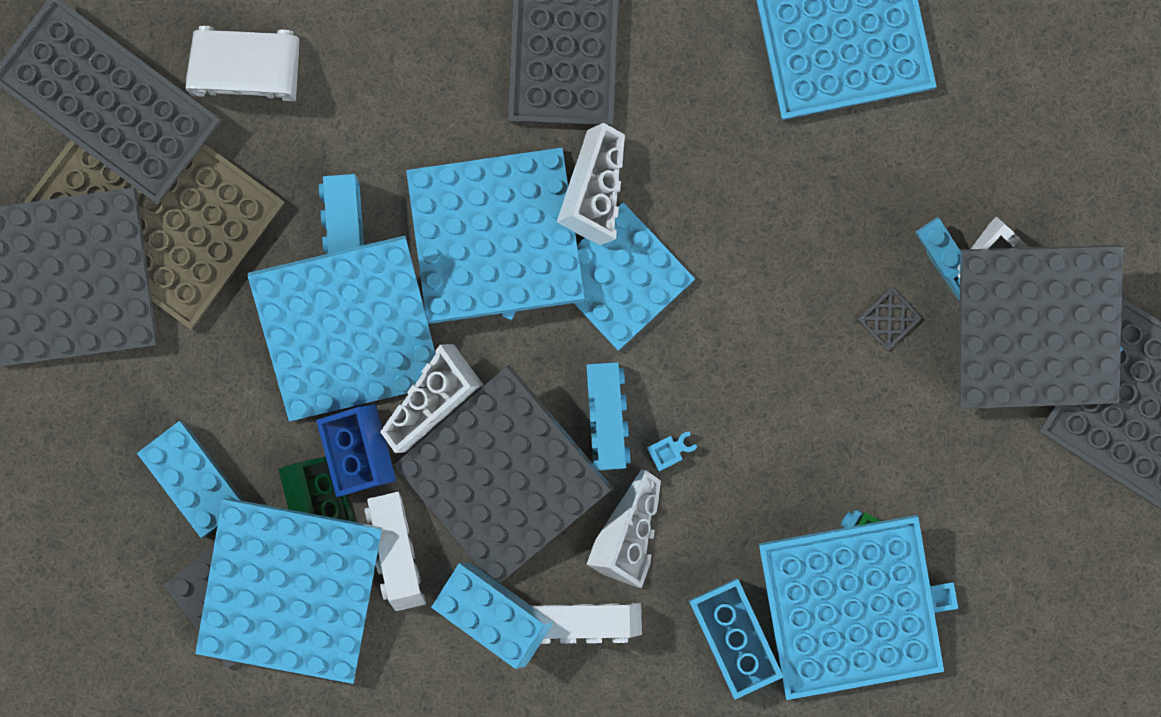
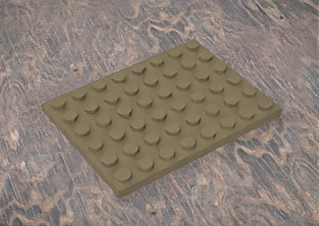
(192, 235)

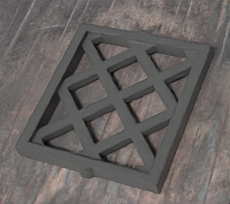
(904, 304)

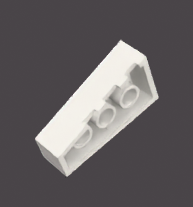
(593, 189)
(436, 395)
(395, 552)
(592, 622)

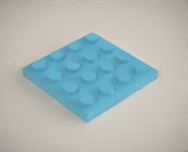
(628, 279)

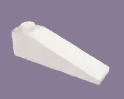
(623, 542)

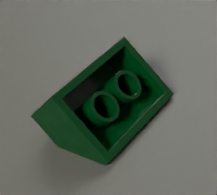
(311, 490)

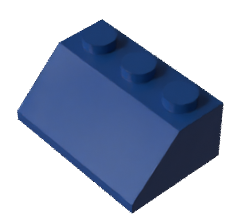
(356, 450)

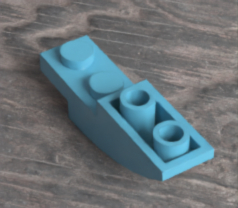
(942, 252)

